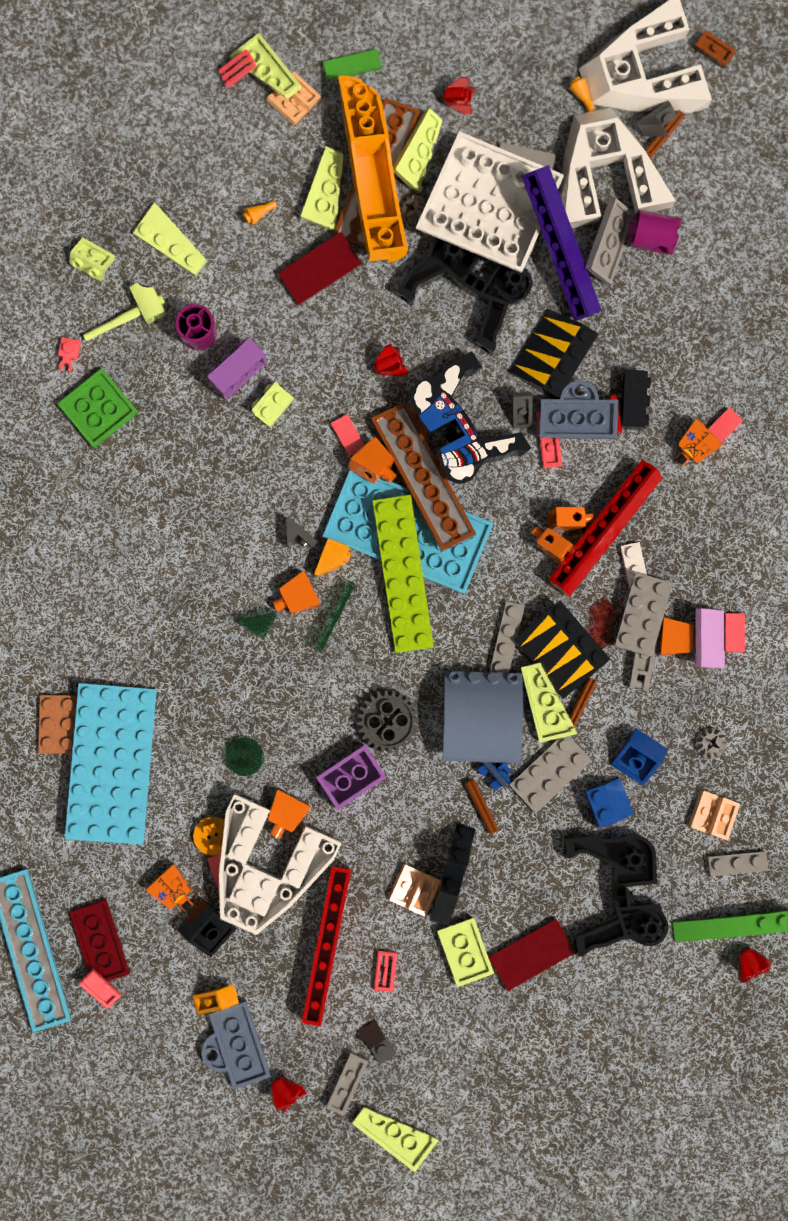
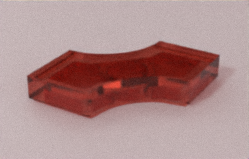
(603, 617)

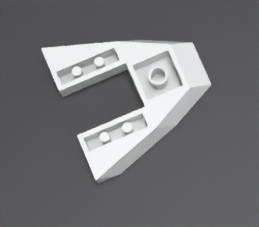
(617, 76)
(600, 140)
(251, 895)

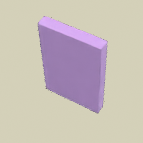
(710, 638)

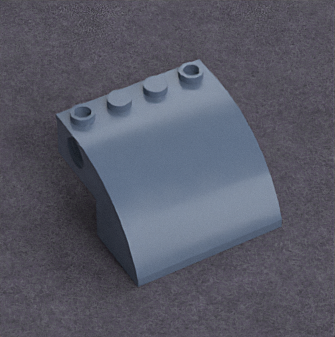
(483, 717)

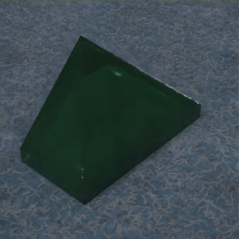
(259, 624)

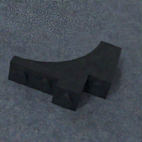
(453, 875)

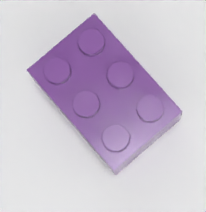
(237, 368)
(351, 777)

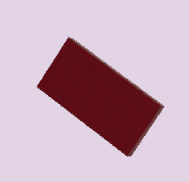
(320, 268)
(100, 940)
(531, 954)

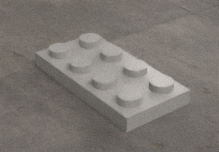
(609, 241)
(643, 614)
(550, 773)

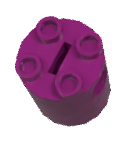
(654, 231)
(196, 327)

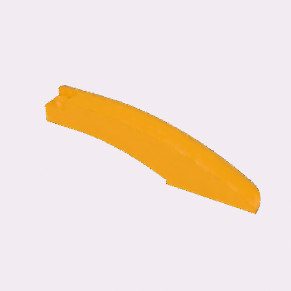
(372, 170)

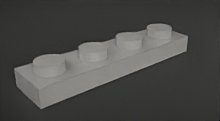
(507, 633)

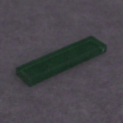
(335, 616)

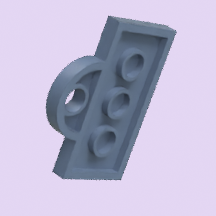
(579, 415)
(236, 1046)

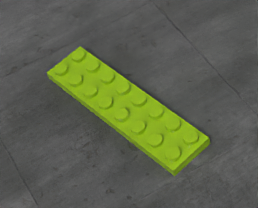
(403, 573)

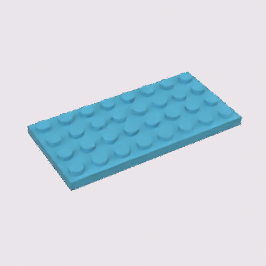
(355, 526)
(110, 764)

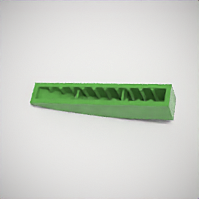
(731, 926)

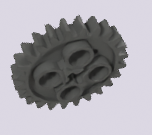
(374, 709)

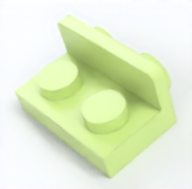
(91, 259)
(272, 404)

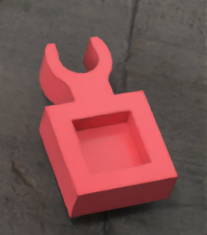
(69, 351)

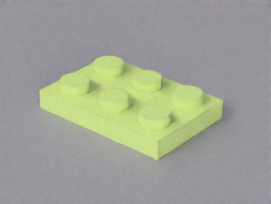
(465, 952)

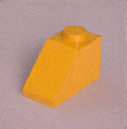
(333, 557)
(215, 999)

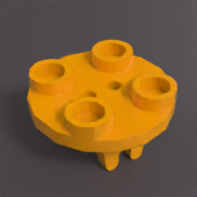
(209, 827)

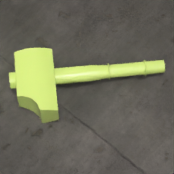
(148, 305)

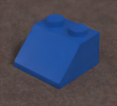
(639, 757)
(608, 803)

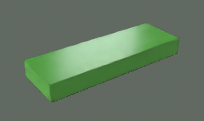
(352, 64)

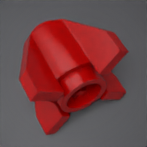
(458, 95)
(390, 362)
(752, 964)
(285, 1093)

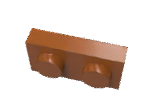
(715, 49)

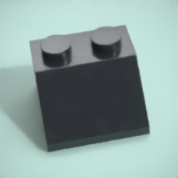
(206, 929)

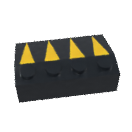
(553, 353)
(562, 648)

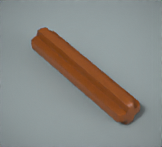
(657, 142)
(582, 700)
(481, 806)

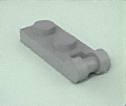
(641, 666)

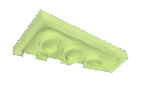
(269, 67)
(417, 151)
(323, 197)
(166, 238)
(547, 709)
(399, 1139)

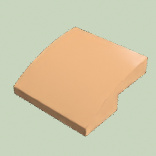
(298, 104)
(714, 815)
(414, 889)

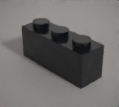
(635, 400)

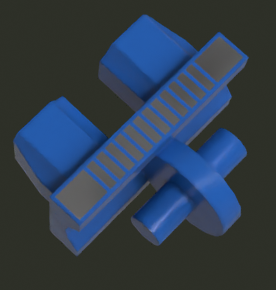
(499, 770)

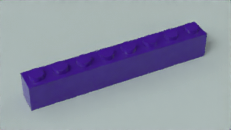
(561, 243)

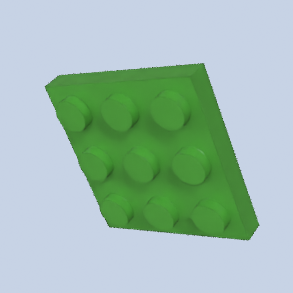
(98, 408)

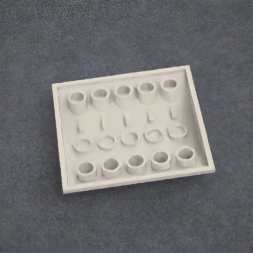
(484, 203)

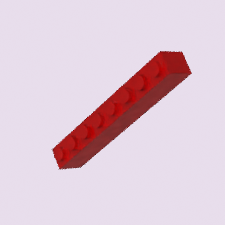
(605, 528)
(326, 946)

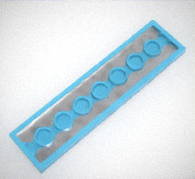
(31, 952)

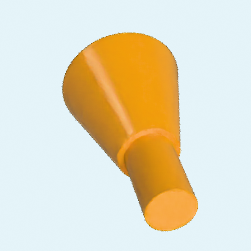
(580, 89)
(255, 213)

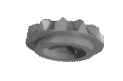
(411, 216)
(702, 745)

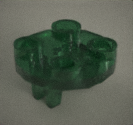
(244, 747)

